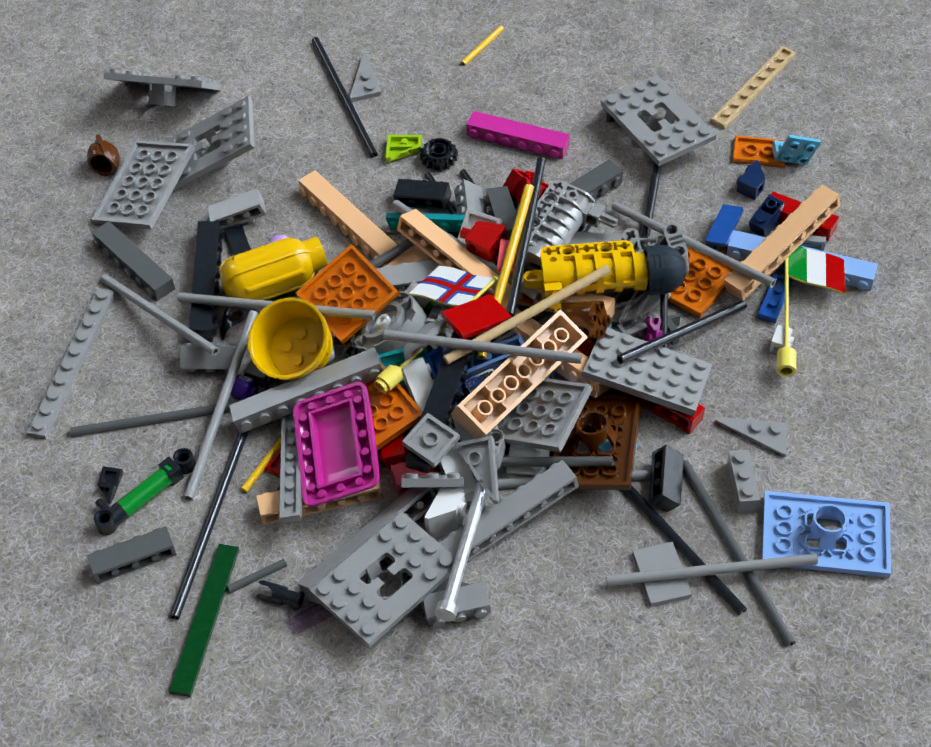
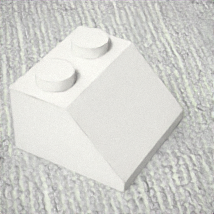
(446, 513)

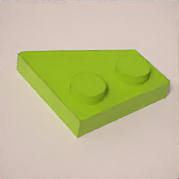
(402, 146)

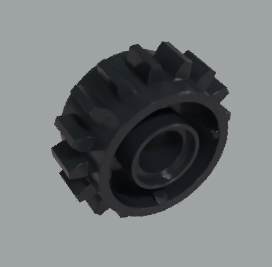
(439, 154)

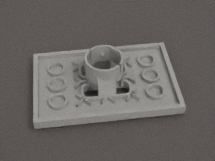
(162, 89)
(673, 138)
(233, 140)
(360, 604)

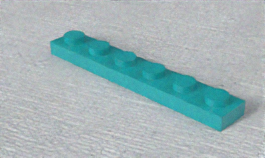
(447, 222)

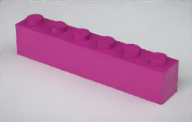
(518, 135)

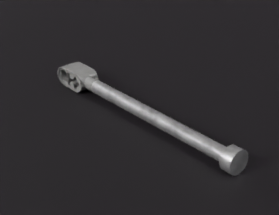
(446, 608)

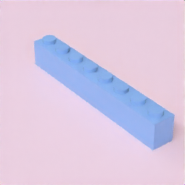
(857, 272)

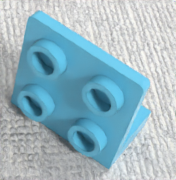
(795, 149)

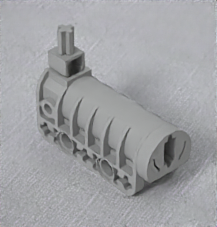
(562, 218)

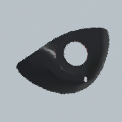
(228, 322)

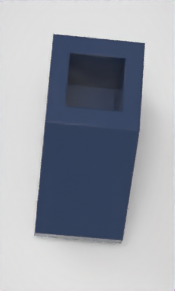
(752, 181)
(766, 216)

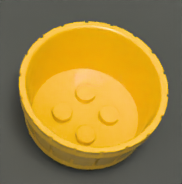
(289, 339)

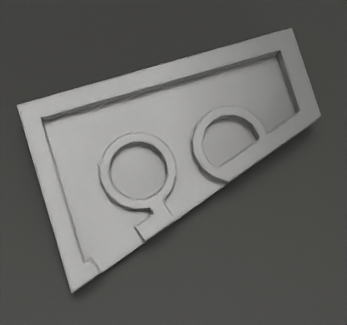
(432, 479)

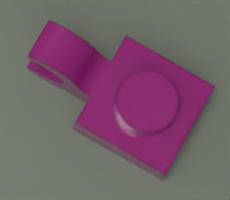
(654, 329)

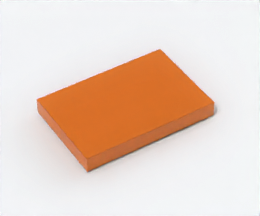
(752, 148)

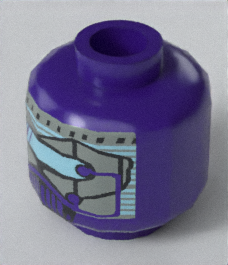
(244, 387)

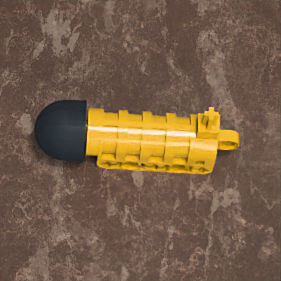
(656, 269)

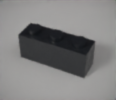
(423, 193)
(666, 478)

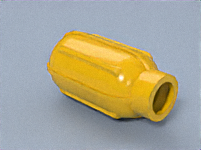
(272, 268)

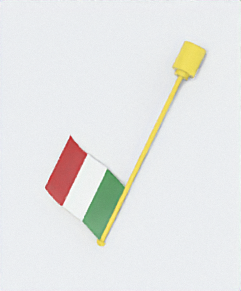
(813, 269)

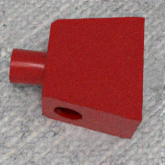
(484, 239)

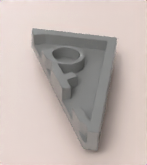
(365, 82)
(766, 433)
(481, 459)

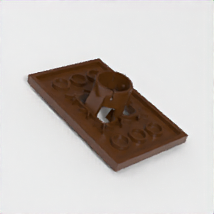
(602, 417)

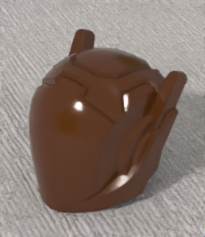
(103, 157)

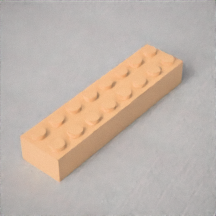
(516, 377)

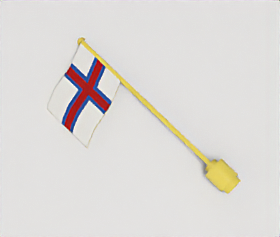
(446, 287)

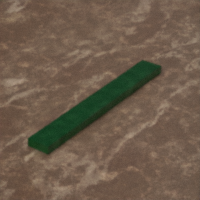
(204, 621)

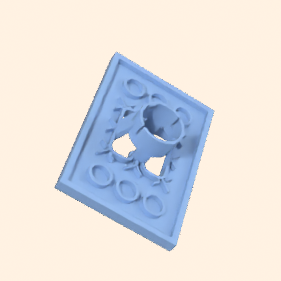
(864, 536)

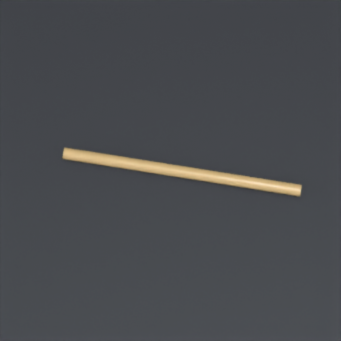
(531, 312)

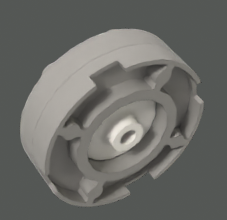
(400, 315)

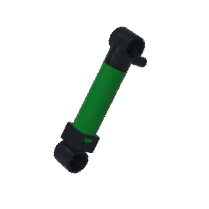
(168, 473)

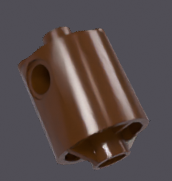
(588, 317)

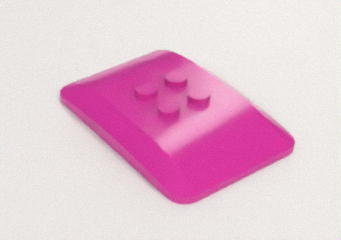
(336, 444)

